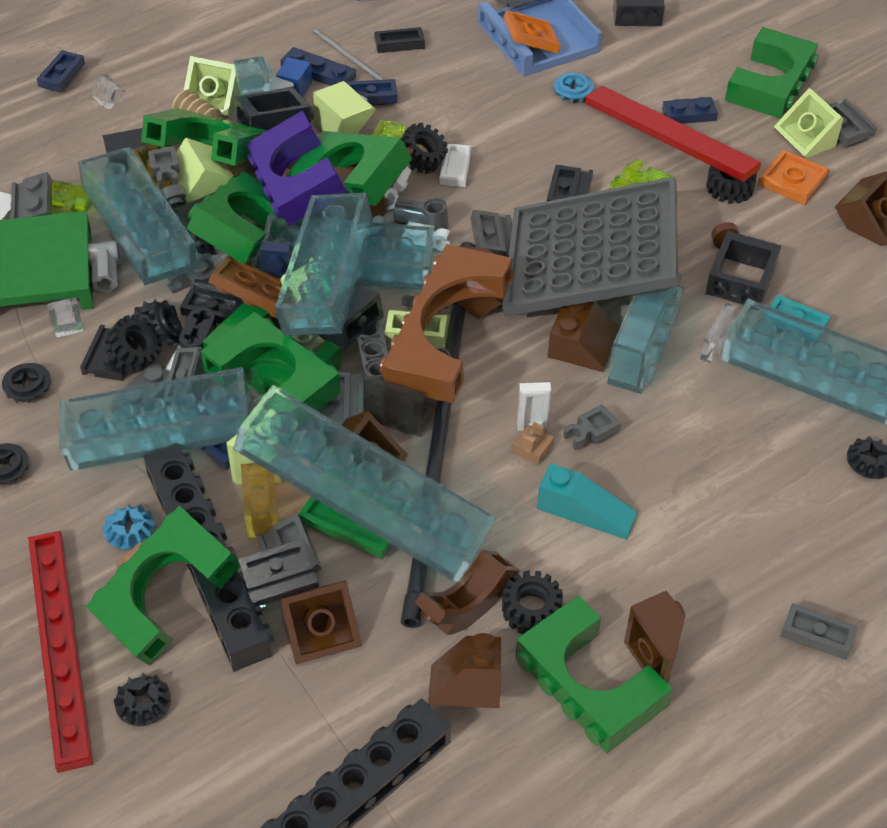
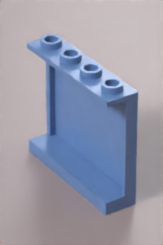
(571, 26)

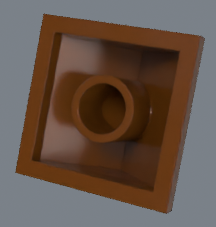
(320, 622)

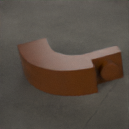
(470, 596)

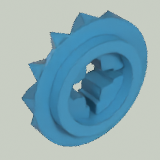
(564, 84)
(142, 527)

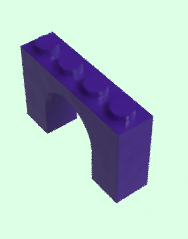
(275, 152)

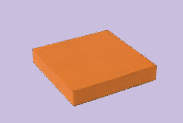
(531, 31)
(793, 177)

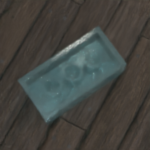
(641, 338)

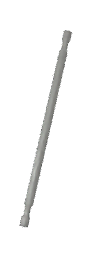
(348, 55)

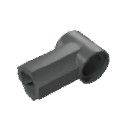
(431, 212)

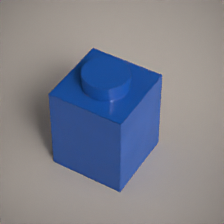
(296, 72)

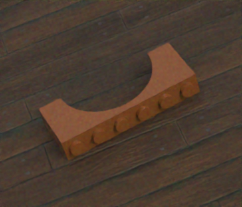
(455, 276)

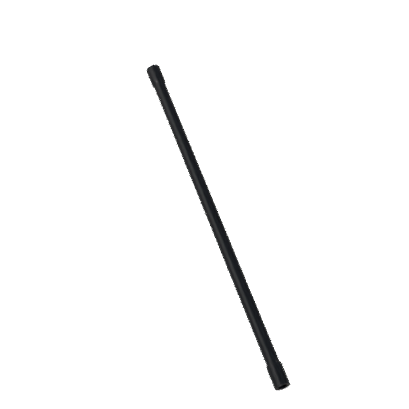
(411, 612)

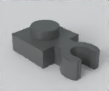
(164, 165)
(592, 425)

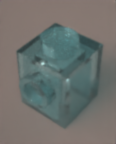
(252, 75)

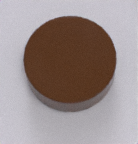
(719, 232)

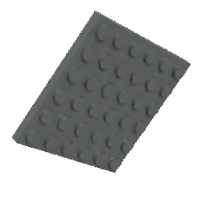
(594, 247)

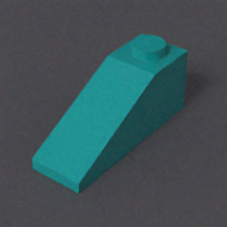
(583, 502)

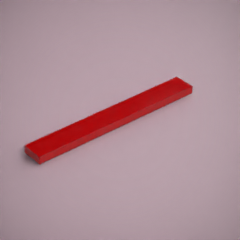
(673, 133)
(60, 653)

